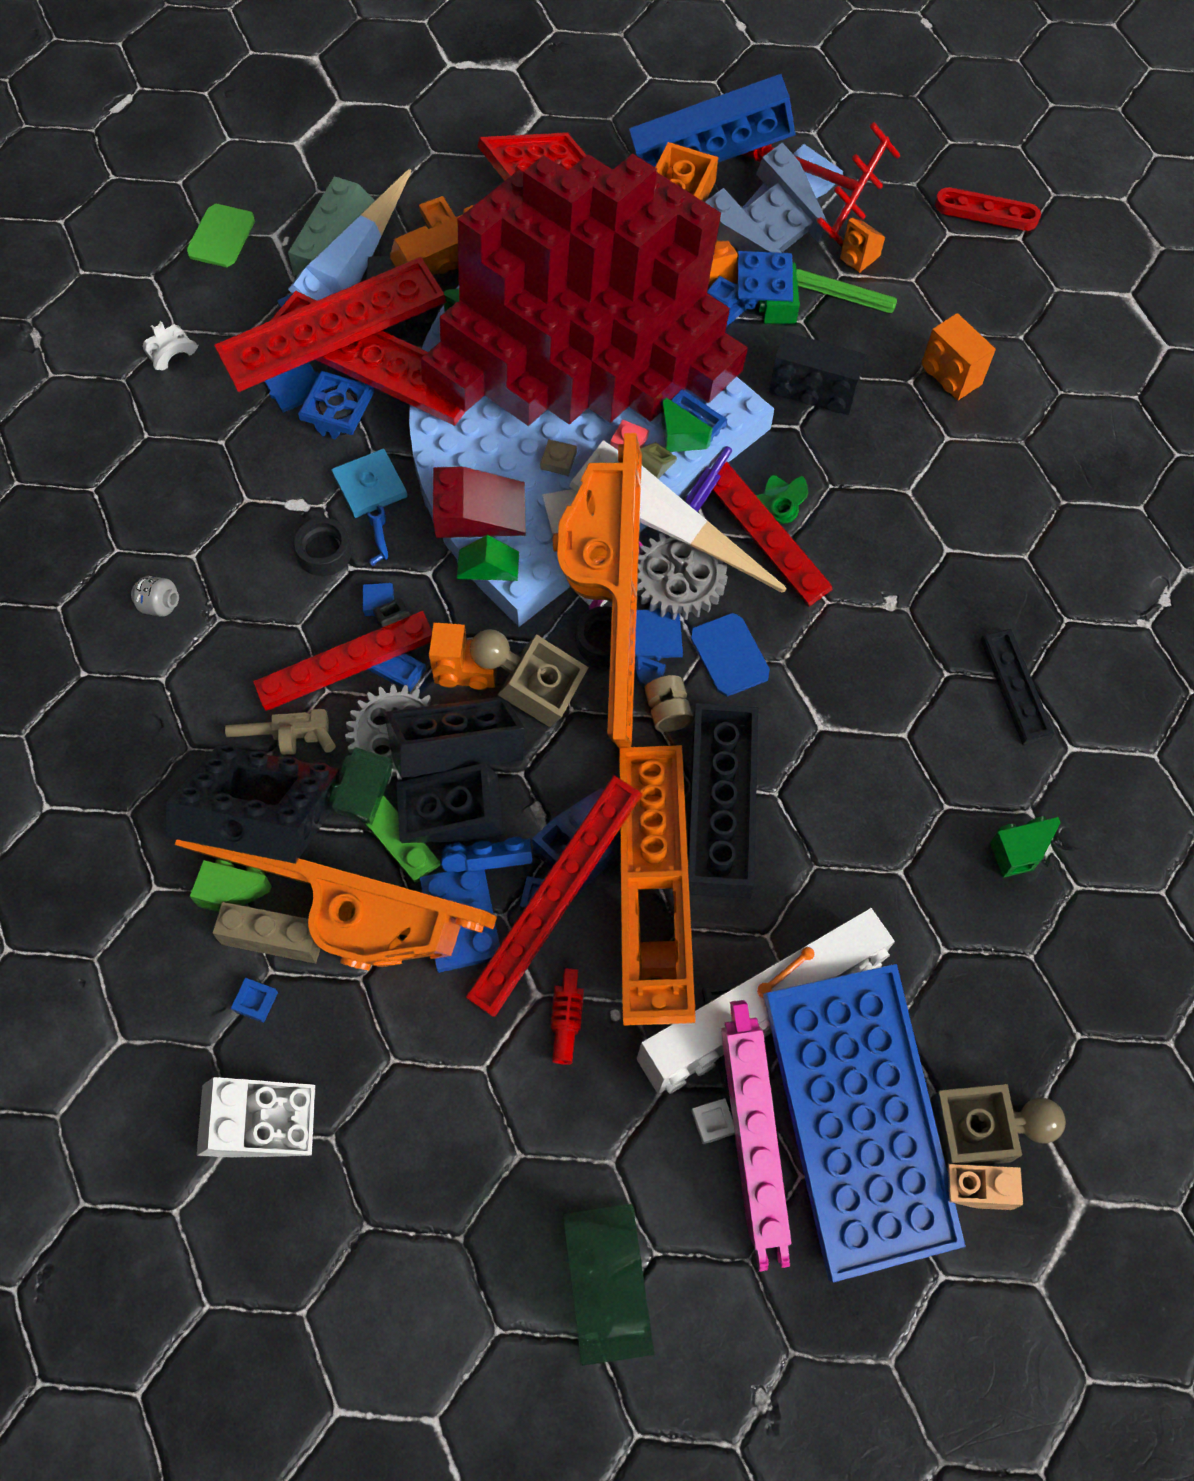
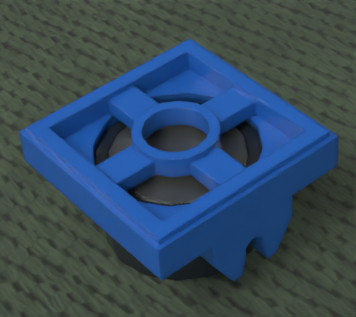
(336, 404)

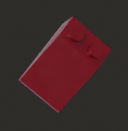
(477, 504)

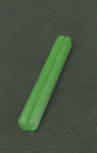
(846, 291)

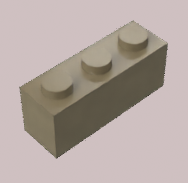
(265, 932)

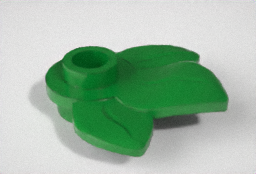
(783, 496)

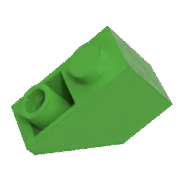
(224, 883)

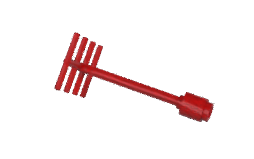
(841, 180)

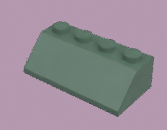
(333, 214)

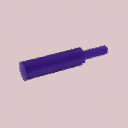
(707, 481)

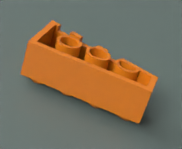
(435, 245)

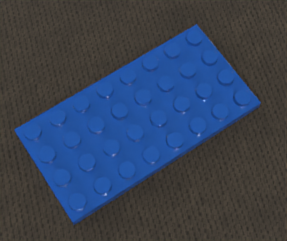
(863, 1122)

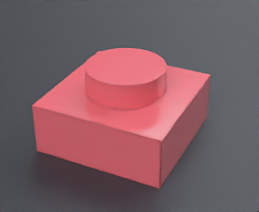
(628, 427)

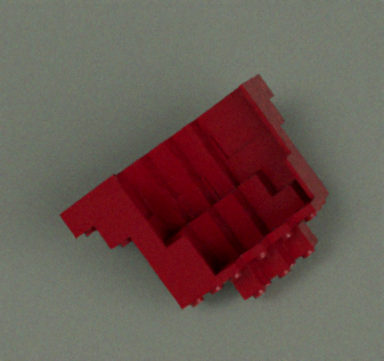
(584, 296)

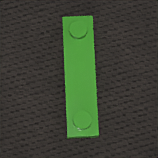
(413, 858)

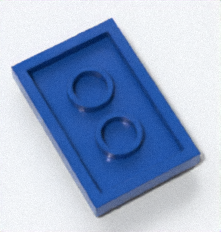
(471, 890)

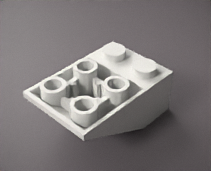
(255, 1118)

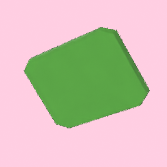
(221, 235)

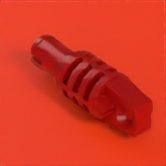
(566, 1017)

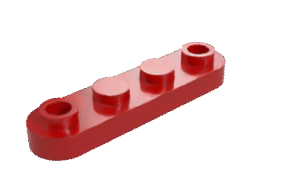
(987, 209)

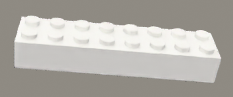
(694, 1047)

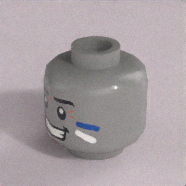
(155, 596)

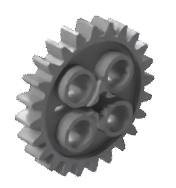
(679, 576)
(369, 735)

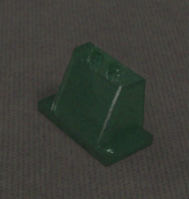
(608, 1285)

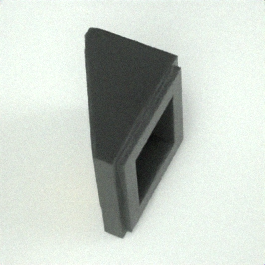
(391, 612)

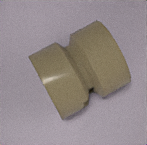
(669, 703)

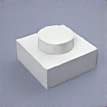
(713, 1121)

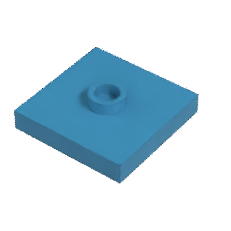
(369, 483)

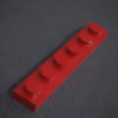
(770, 536)
(343, 661)

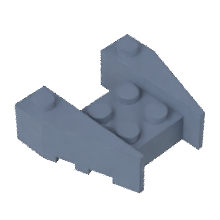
(776, 216)

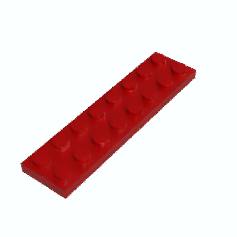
(329, 324)
(385, 365)

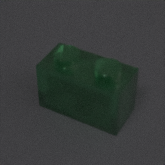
(362, 785)

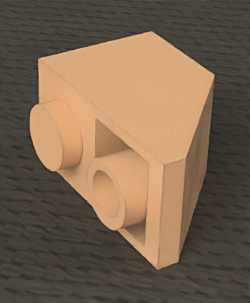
(985, 1186)

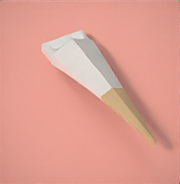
(671, 515)

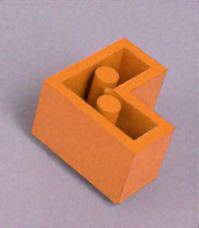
(452, 659)

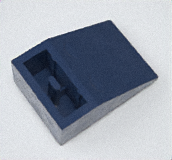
(557, 834)

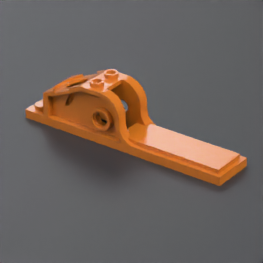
(614, 539)
(655, 859)
(379, 909)

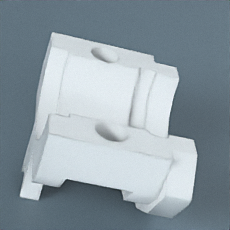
(166, 344)

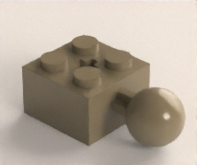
(536, 663)
(999, 1127)

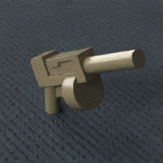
(287, 728)

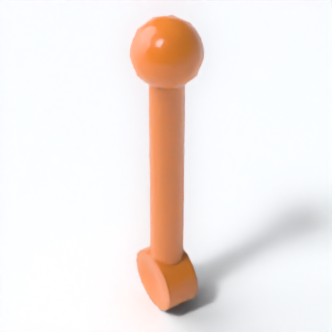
(806, 954)

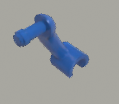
(377, 523)

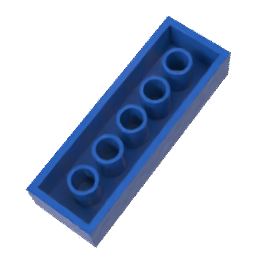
(723, 124)

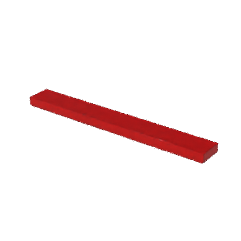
(554, 896)

